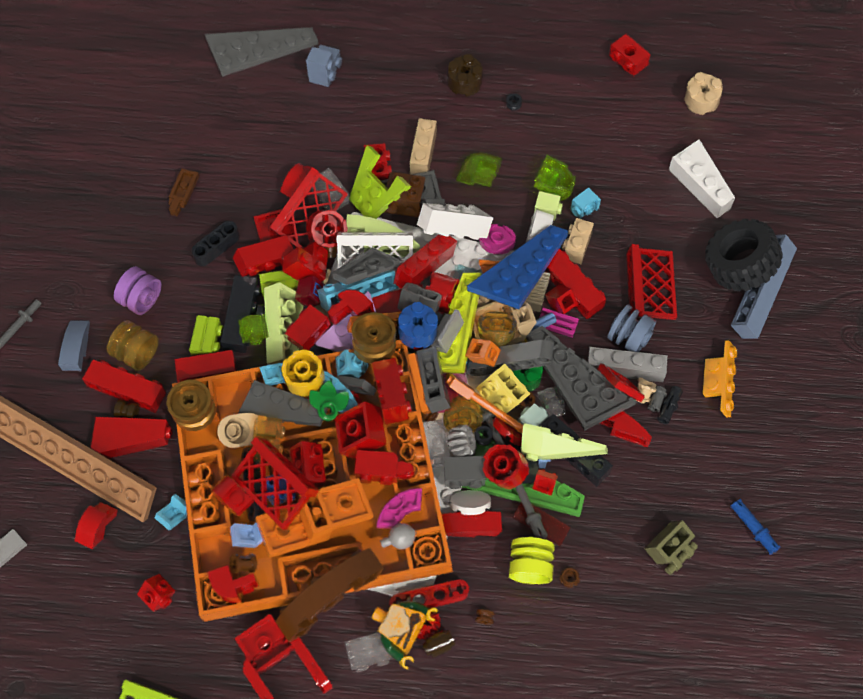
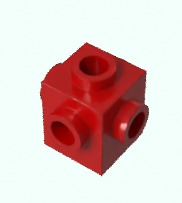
(156, 592)

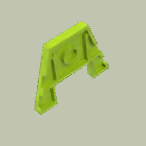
(369, 193)

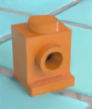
(483, 352)

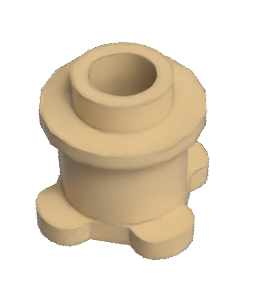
(646, 388)

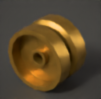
(373, 337)
(191, 405)

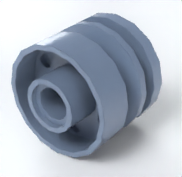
(633, 330)

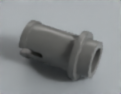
(657, 399)

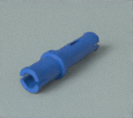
(761, 533)

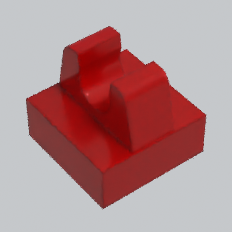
(545, 482)

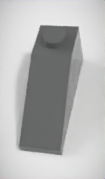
(433, 380)

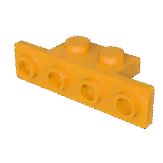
(719, 378)

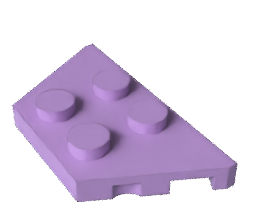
(337, 336)

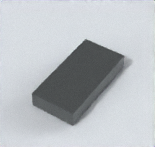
(357, 385)

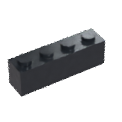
(241, 304)

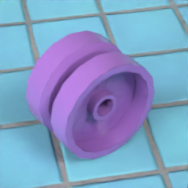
(137, 290)

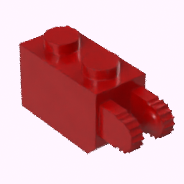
(381, 467)

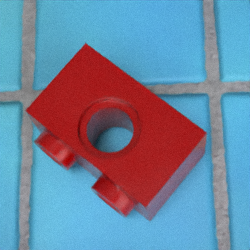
(629, 55)

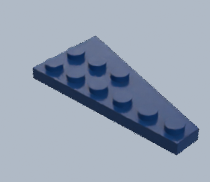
(519, 272)

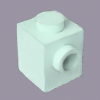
(533, 415)

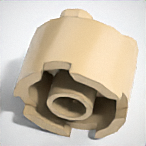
(703, 93)

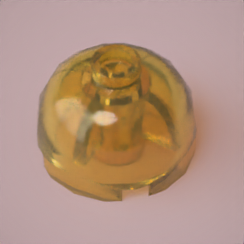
(497, 328)
(463, 413)

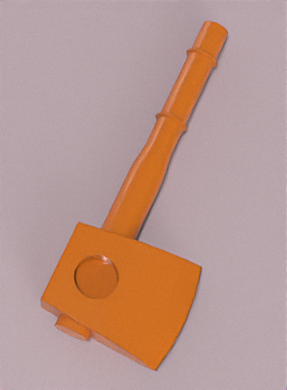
(469, 393)

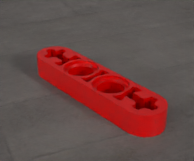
(428, 594)

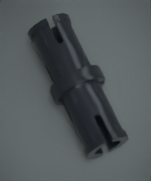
(670, 405)

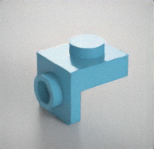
(172, 513)

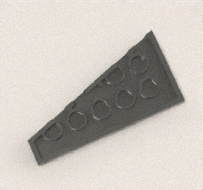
(247, 49)
(582, 385)

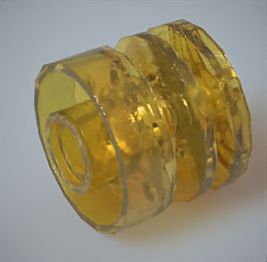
(132, 345)

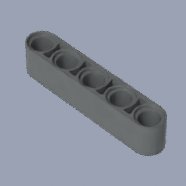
(517, 357)

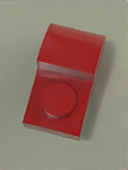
(294, 179)
(351, 303)
(231, 495)
(93, 523)
(230, 588)

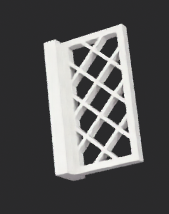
(374, 239)

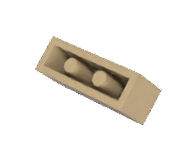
(423, 146)

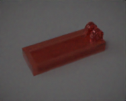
(555, 529)

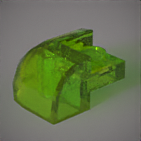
(479, 169)
(554, 178)

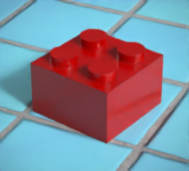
(360, 429)

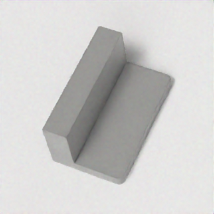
(447, 331)

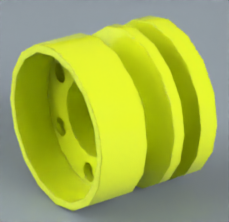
(531, 560)

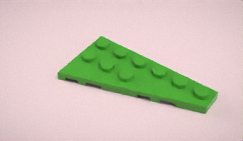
(563, 499)

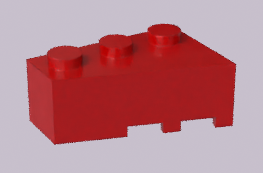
(391, 390)

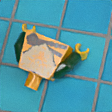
(401, 627)

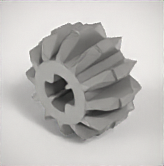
(462, 441)

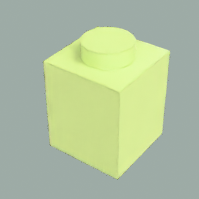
(549, 203)

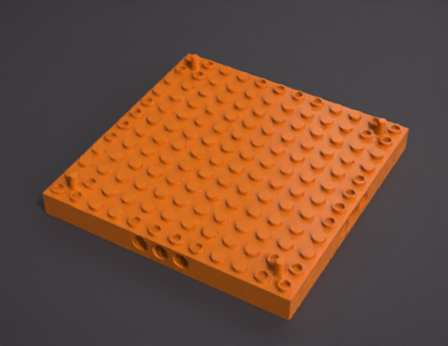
(289, 574)

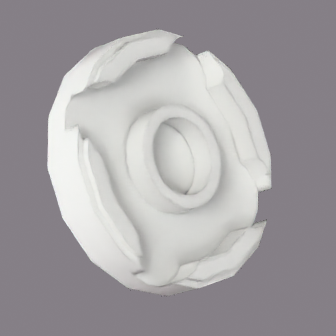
(470, 502)

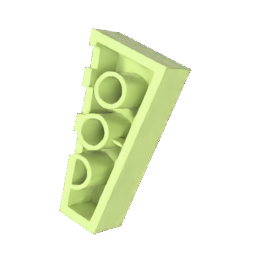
(280, 312)

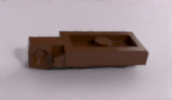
(182, 190)

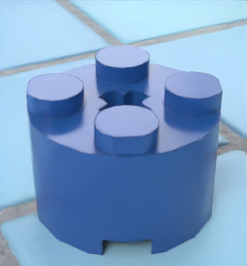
(417, 326)

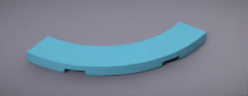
(273, 375)

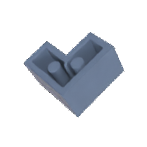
(322, 65)

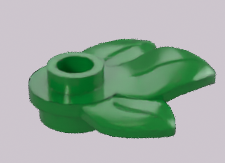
(328, 398)

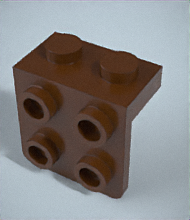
(409, 201)

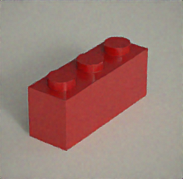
(262, 256)
(205, 365)

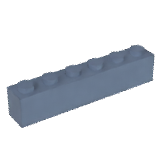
(758, 301)

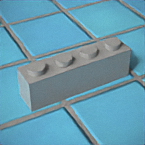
(630, 364)

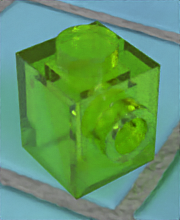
(253, 329)

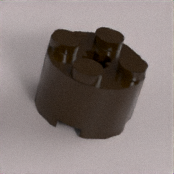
(465, 75)

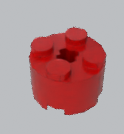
(321, 219)
(446, 287)
(508, 476)

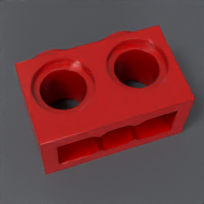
(381, 164)

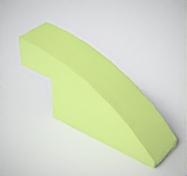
(360, 223)

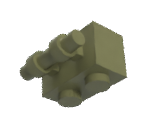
(669, 543)

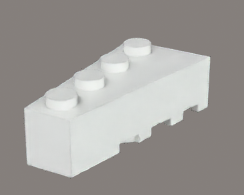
(702, 178)
(454, 220)

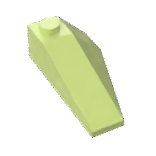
(544, 445)

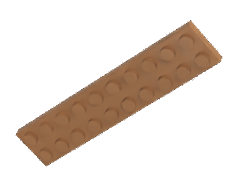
(76, 461)

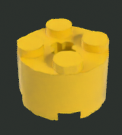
(303, 373)

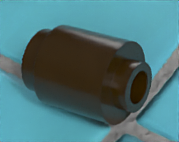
(438, 643)

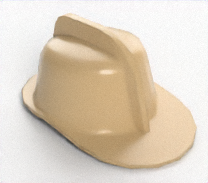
(237, 430)

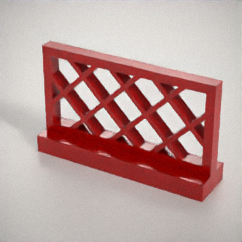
(298, 197)
(636, 281)
(281, 466)

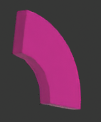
(399, 507)

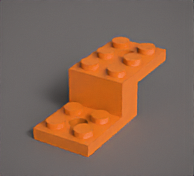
(316, 518)

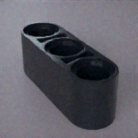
(218, 235)

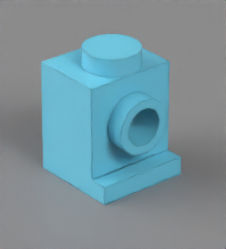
(585, 203)
(349, 365)

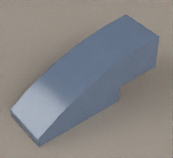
(74, 346)

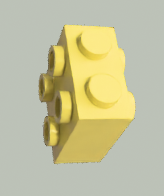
(503, 389)

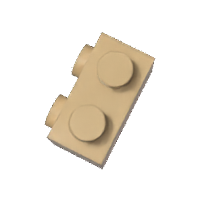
(578, 241)

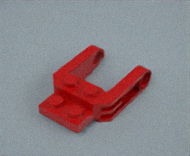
(266, 646)

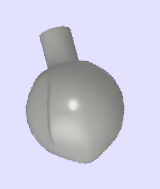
(400, 536)

